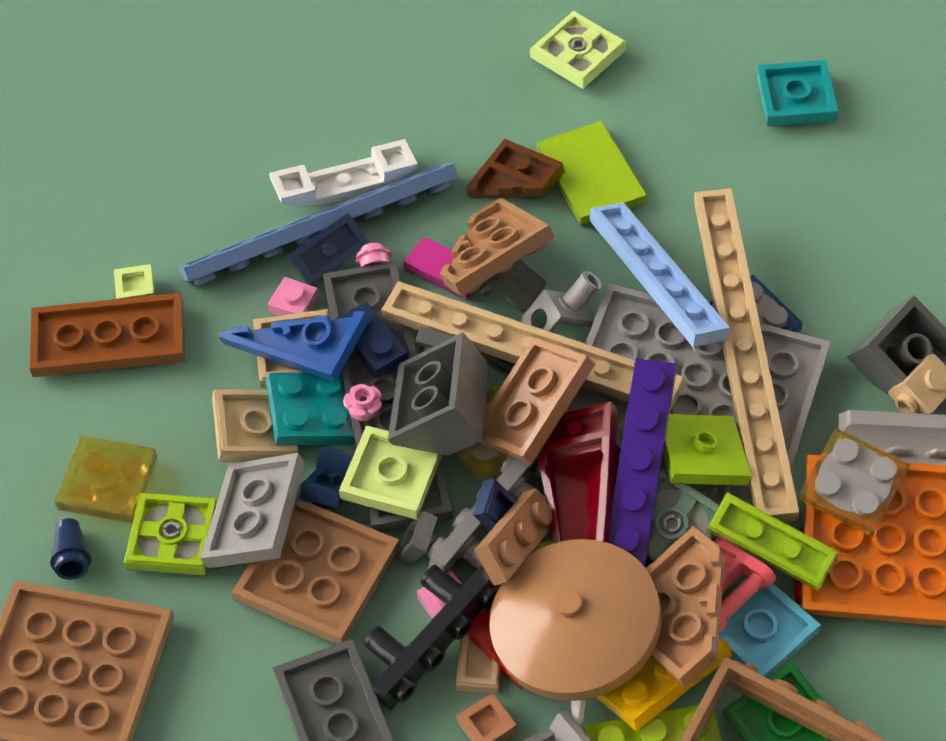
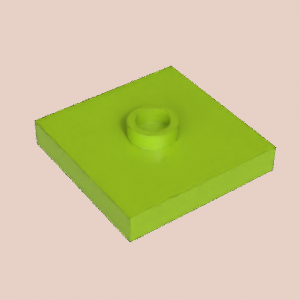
(705, 451)

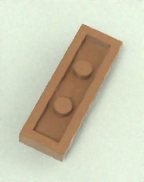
(514, 536)

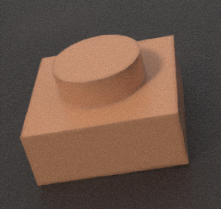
(487, 721)

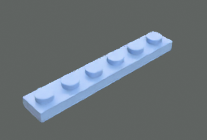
(659, 275)

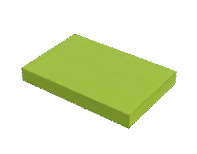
(593, 171)

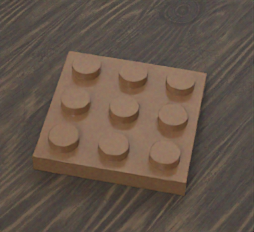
(322, 573)

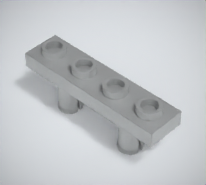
(467, 529)

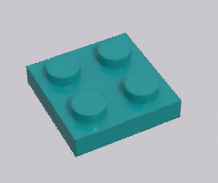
(796, 93)
(308, 410)

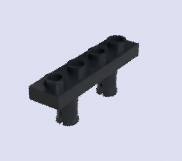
(429, 647)

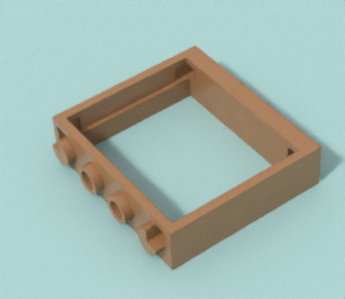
(779, 697)

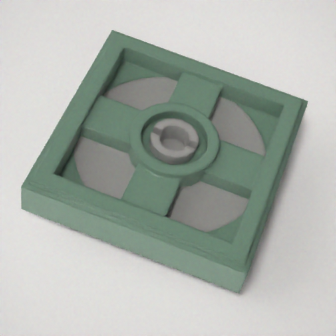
(677, 511)

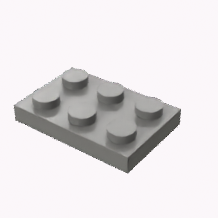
(253, 511)

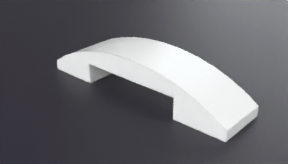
(346, 181)

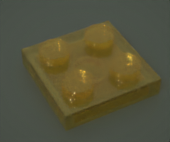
(105, 478)

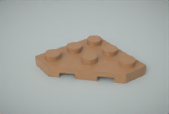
(494, 242)
(690, 599)

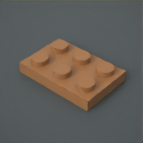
(534, 399)

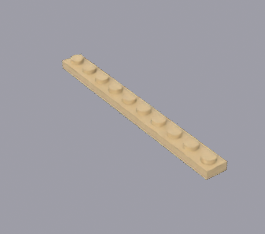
(746, 356)

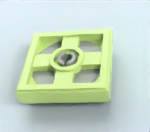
(578, 49)

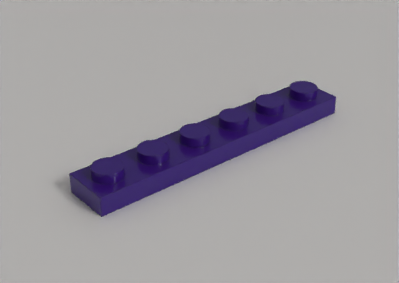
(641, 457)

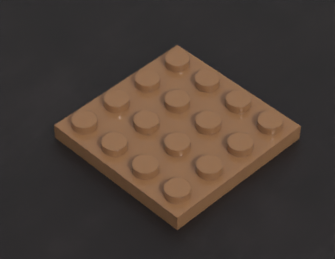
(76, 664)

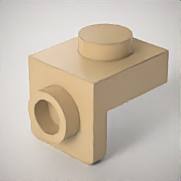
(922, 388)

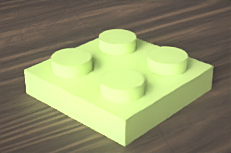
(388, 475)

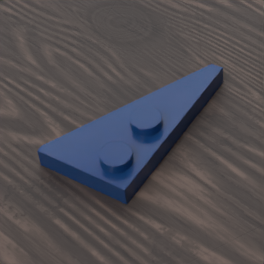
(311, 345)

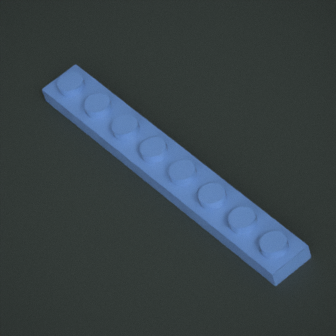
(305, 228)

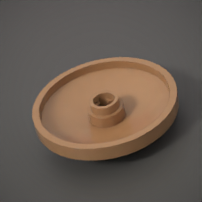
(576, 620)

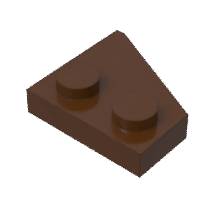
(515, 173)

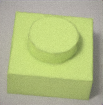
(134, 281)

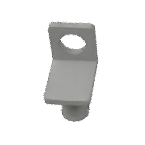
(565, 306)

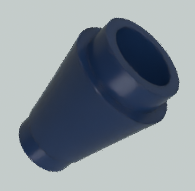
(69, 552)

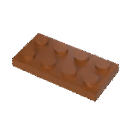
(107, 335)

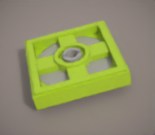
(169, 533)

